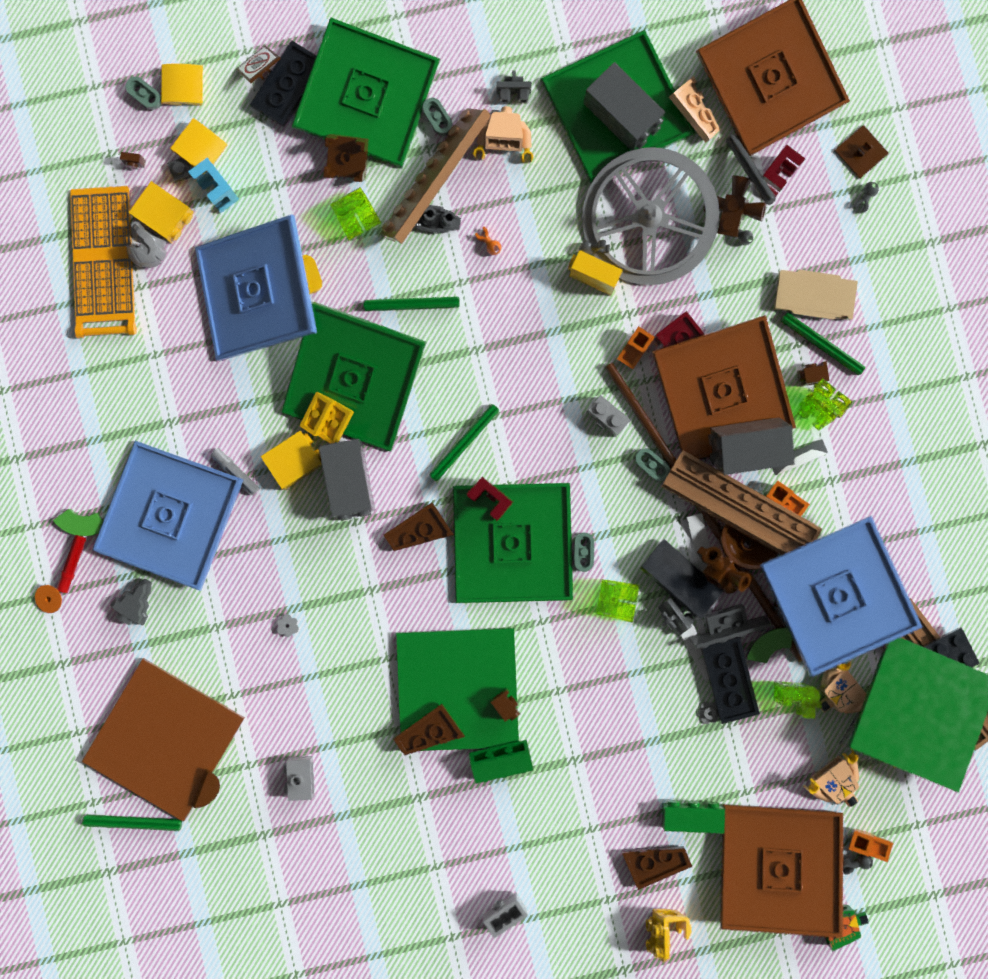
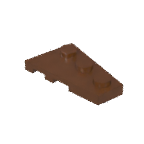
(418, 529)
(430, 730)
(656, 864)

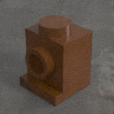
(812, 374)
(506, 705)

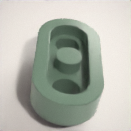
(144, 94)
(438, 117)
(652, 464)
(584, 552)

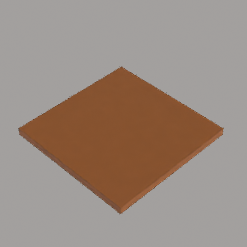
(773, 75)
(722, 382)
(162, 739)
(782, 871)

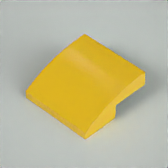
(182, 84)
(198, 143)
(326, 418)

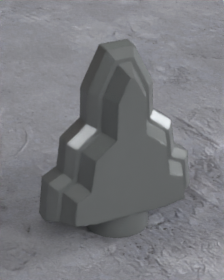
(133, 603)

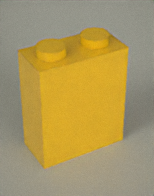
(161, 212)
(594, 272)
(292, 459)

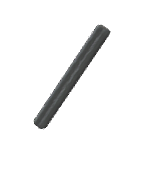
(751, 170)

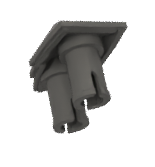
(438, 220)

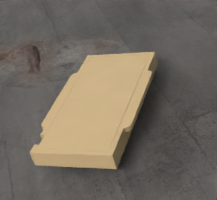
(815, 294)

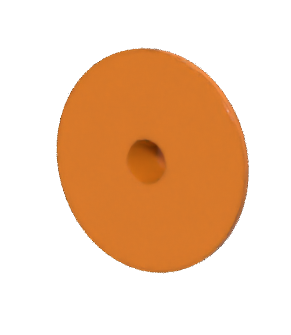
(48, 598)

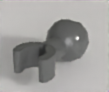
(869, 192)
(744, 236)
(589, 248)
(862, 861)

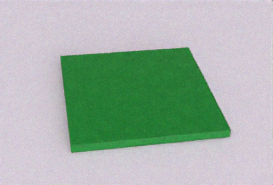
(366, 91)
(588, 135)
(360, 368)
(520, 554)
(463, 674)
(922, 713)

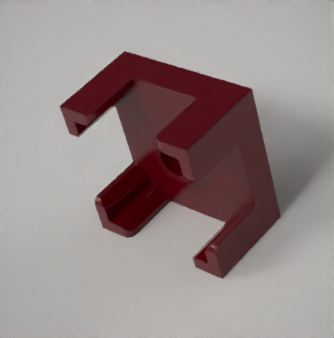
(783, 165)
(678, 331)
(493, 494)

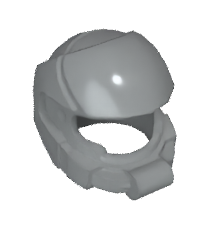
(151, 250)

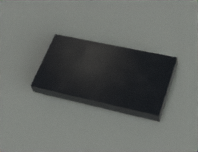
(681, 579)

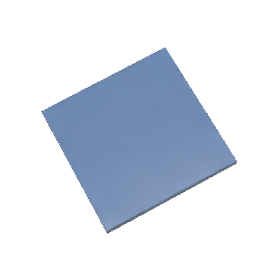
(255, 288)
(167, 515)
(840, 596)

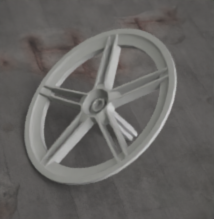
(651, 214)

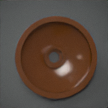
(746, 558)

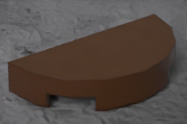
(207, 790)

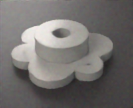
(283, 629)
(705, 709)

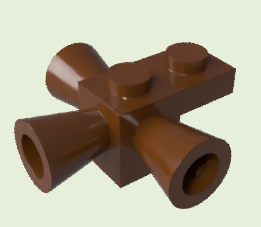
(736, 207)
(722, 571)

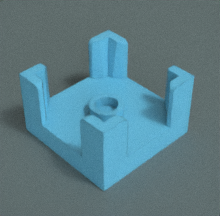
(213, 177)

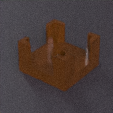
(346, 157)

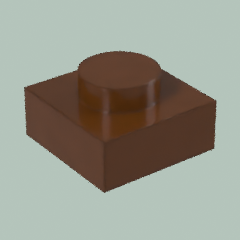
(132, 160)

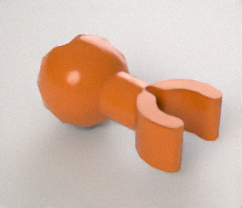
(492, 245)

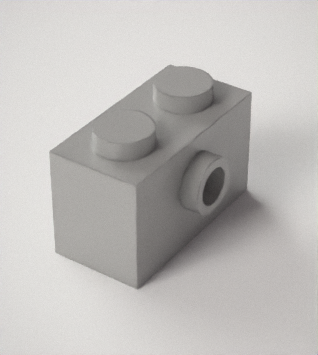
(608, 416)
(299, 778)
(504, 915)

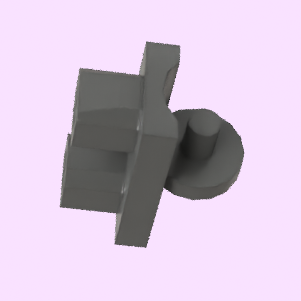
(513, 85)
(674, 617)

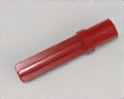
(71, 563)

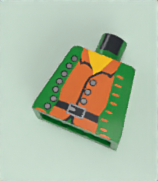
(850, 928)

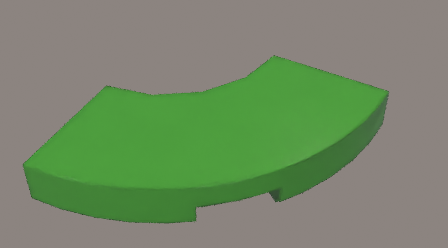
(78, 524)
(769, 643)

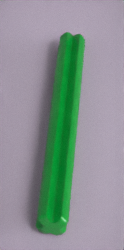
(411, 303)
(823, 344)
(464, 442)
(132, 822)

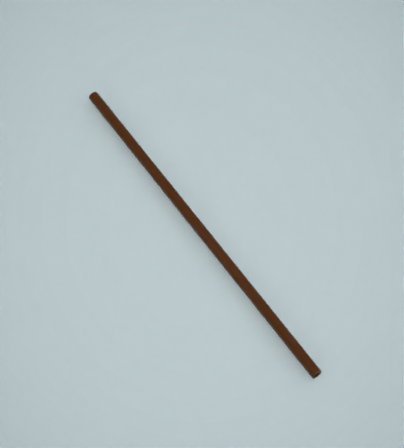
(710, 520)

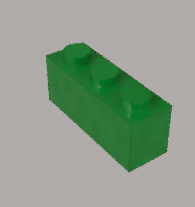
(501, 761)
(693, 817)

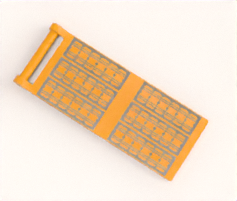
(101, 259)

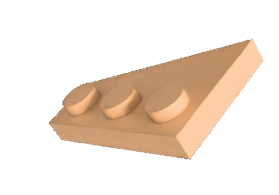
(690, 104)

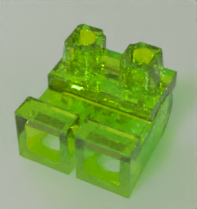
(354, 203)
(823, 404)
(609, 603)
(802, 695)

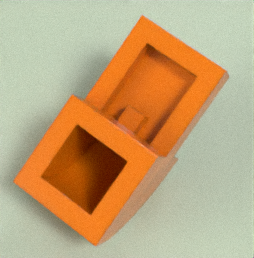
(635, 347)
(785, 497)
(870, 845)

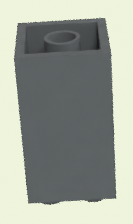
(624, 107)
(751, 446)
(347, 479)

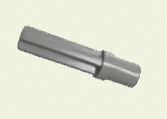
(231, 468)

